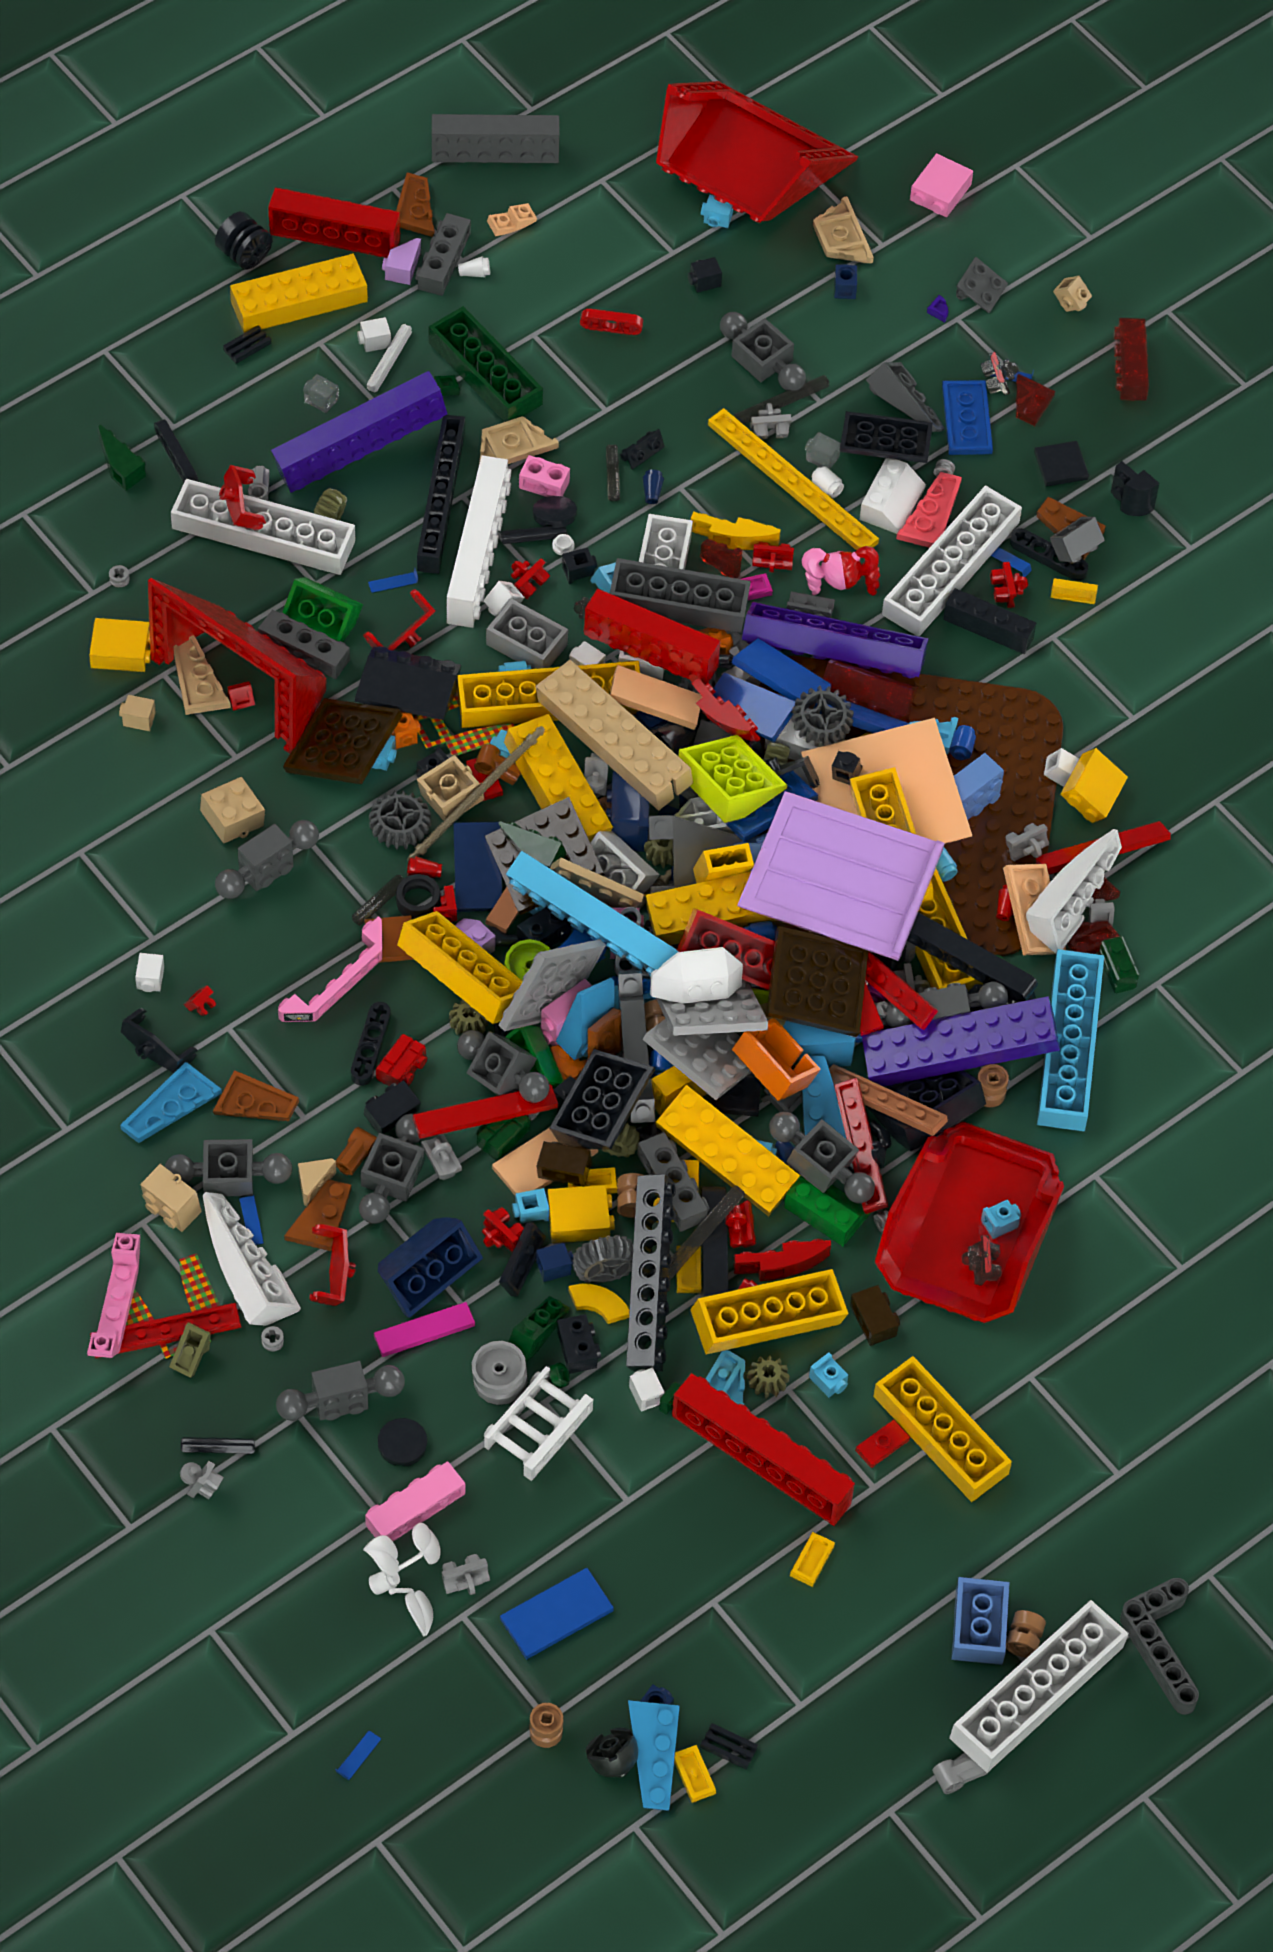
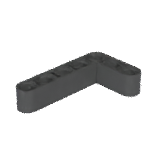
(1158, 1644)

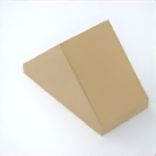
(314, 1176)

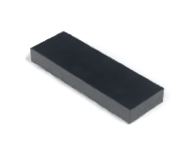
(522, 1259)

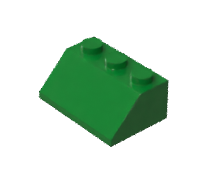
(322, 608)
(533, 1041)
(827, 1211)

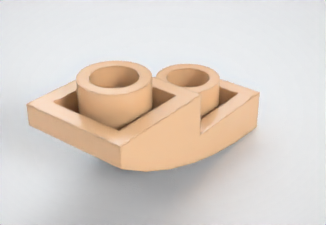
(515, 219)

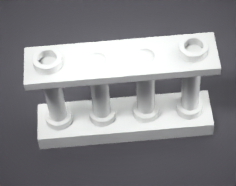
(548, 1444)

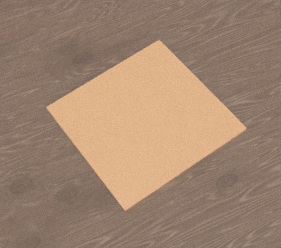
(921, 769)

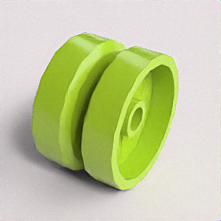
(521, 956)

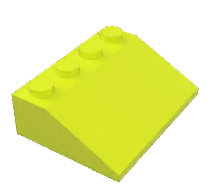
(731, 777)

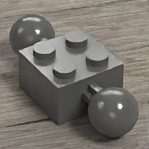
(763, 350)
(266, 858)
(952, 1001)
(502, 1065)
(822, 1156)
(230, 1167)
(391, 1170)
(340, 1391)

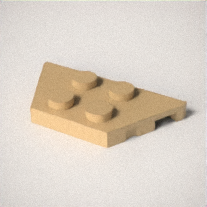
(841, 234)
(515, 440)

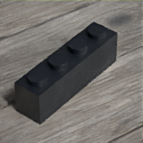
(989, 621)

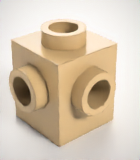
(1072, 294)

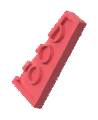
(932, 512)

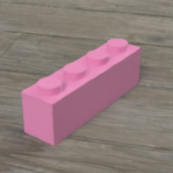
(416, 1502)

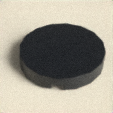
(554, 511)
(402, 1442)

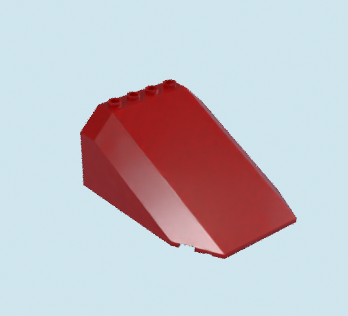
(942, 1213)

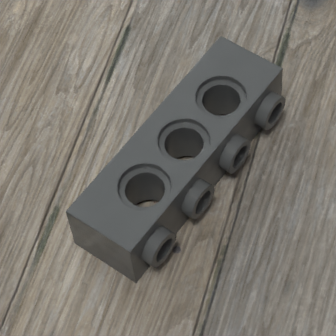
(443, 254)
(306, 643)
(661, 1148)

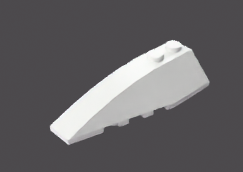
(1060, 906)
(253, 1281)

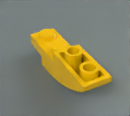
(739, 535)

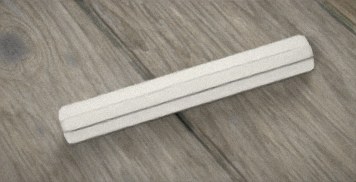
(389, 358)

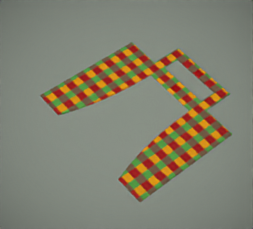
(462, 742)
(197, 1291)

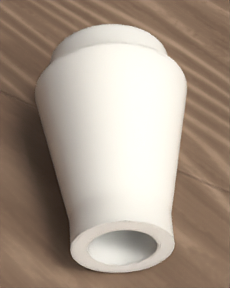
(475, 268)

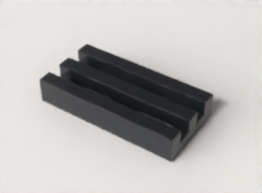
(244, 342)
(728, 1745)

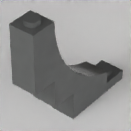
(632, 1032)

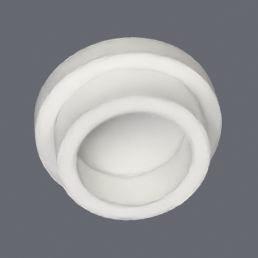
(563, 544)

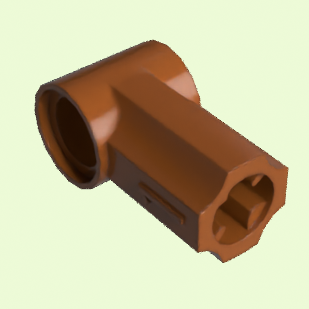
(490, 758)
(357, 1149)

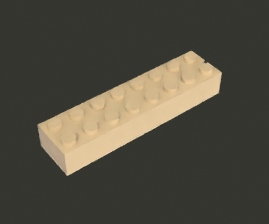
(614, 734)

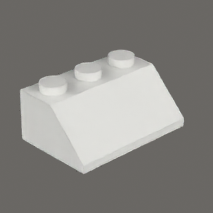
(892, 496)
(622, 863)

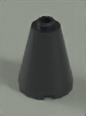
(674, 735)

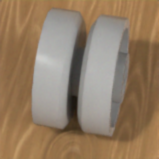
(499, 1372)

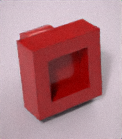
(241, 695)
(198, 999)

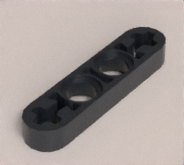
(174, 451)
(1046, 557)
(373, 1044)

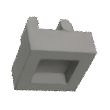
(1101, 911)

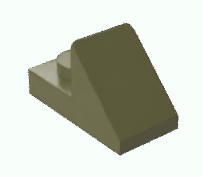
(190, 1350)

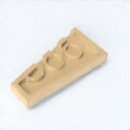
(197, 681)
(600, 887)

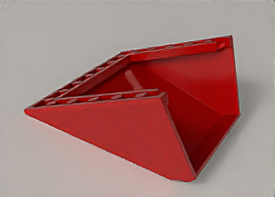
(742, 149)
(179, 615)

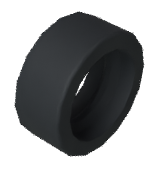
(417, 882)

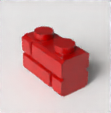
(401, 1061)

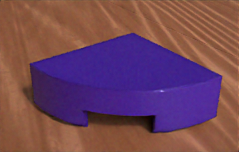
(938, 309)

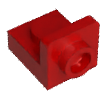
(448, 904)

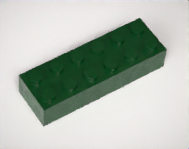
(485, 365)

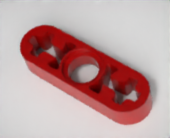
(591, 319)

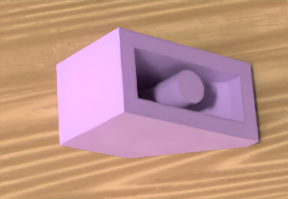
(402, 262)
(478, 933)

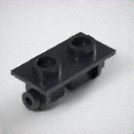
(644, 449)

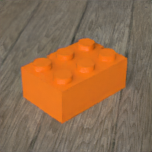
(770, 1059)

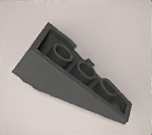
(897, 387)

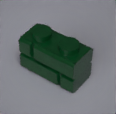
(1119, 964)
(501, 1136)

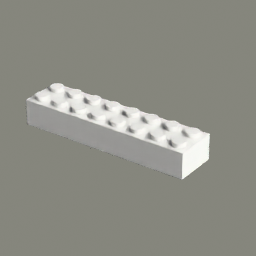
(286, 535)
(478, 541)
(664, 544)
(951, 561)
(1038, 1686)

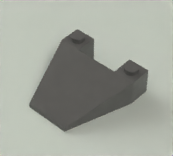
(688, 842)

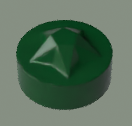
(559, 1375)

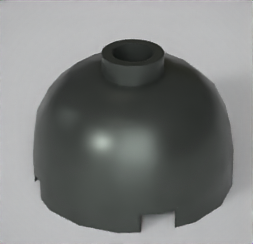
(614, 1753)

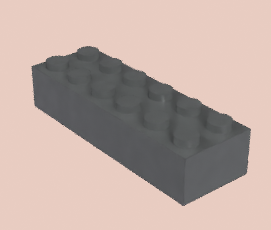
(495, 138)
(683, 594)

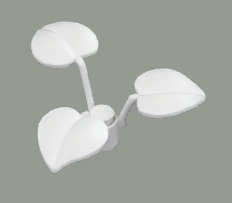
(385, 1555)

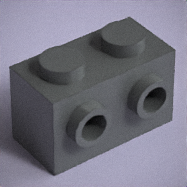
(1077, 539)

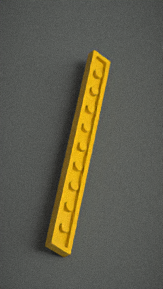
(792, 480)

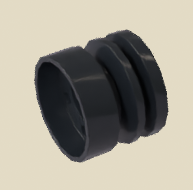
(243, 240)

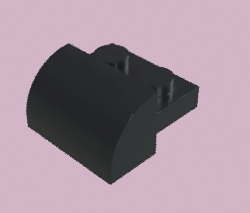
(1134, 490)

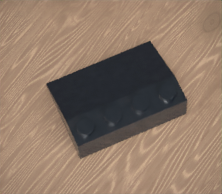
(886, 437)
(408, 682)
(951, 1093)
(600, 1101)

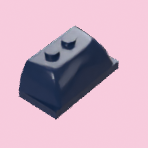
(628, 813)
(428, 1263)

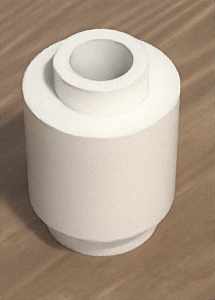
(827, 481)

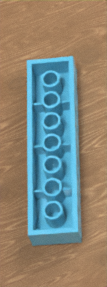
(588, 914)
(1075, 1010)

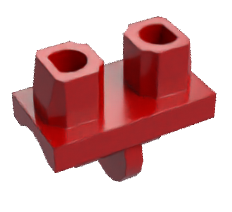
(773, 556)
(536, 573)
(1010, 585)
(741, 1226)
(497, 1232)

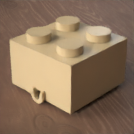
(448, 786)
(232, 810)
(170, 1198)

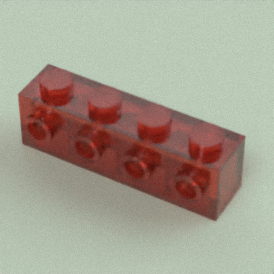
(1132, 359)
(870, 688)

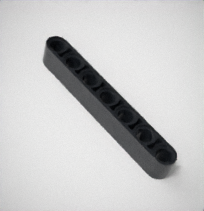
(970, 958)
(715, 1248)

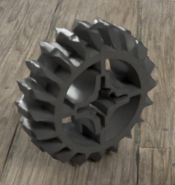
(805, 720)
(387, 825)
(604, 1259)

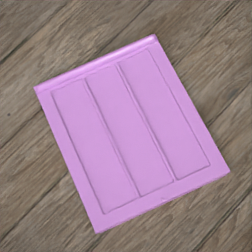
(841, 875)

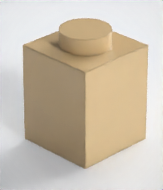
(138, 712)

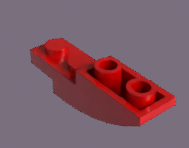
(724, 713)
(792, 1259)

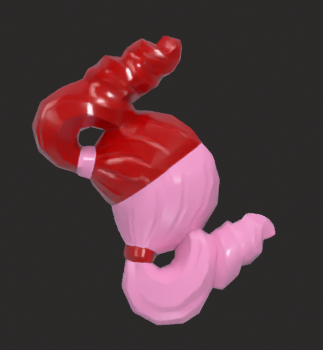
(842, 569)

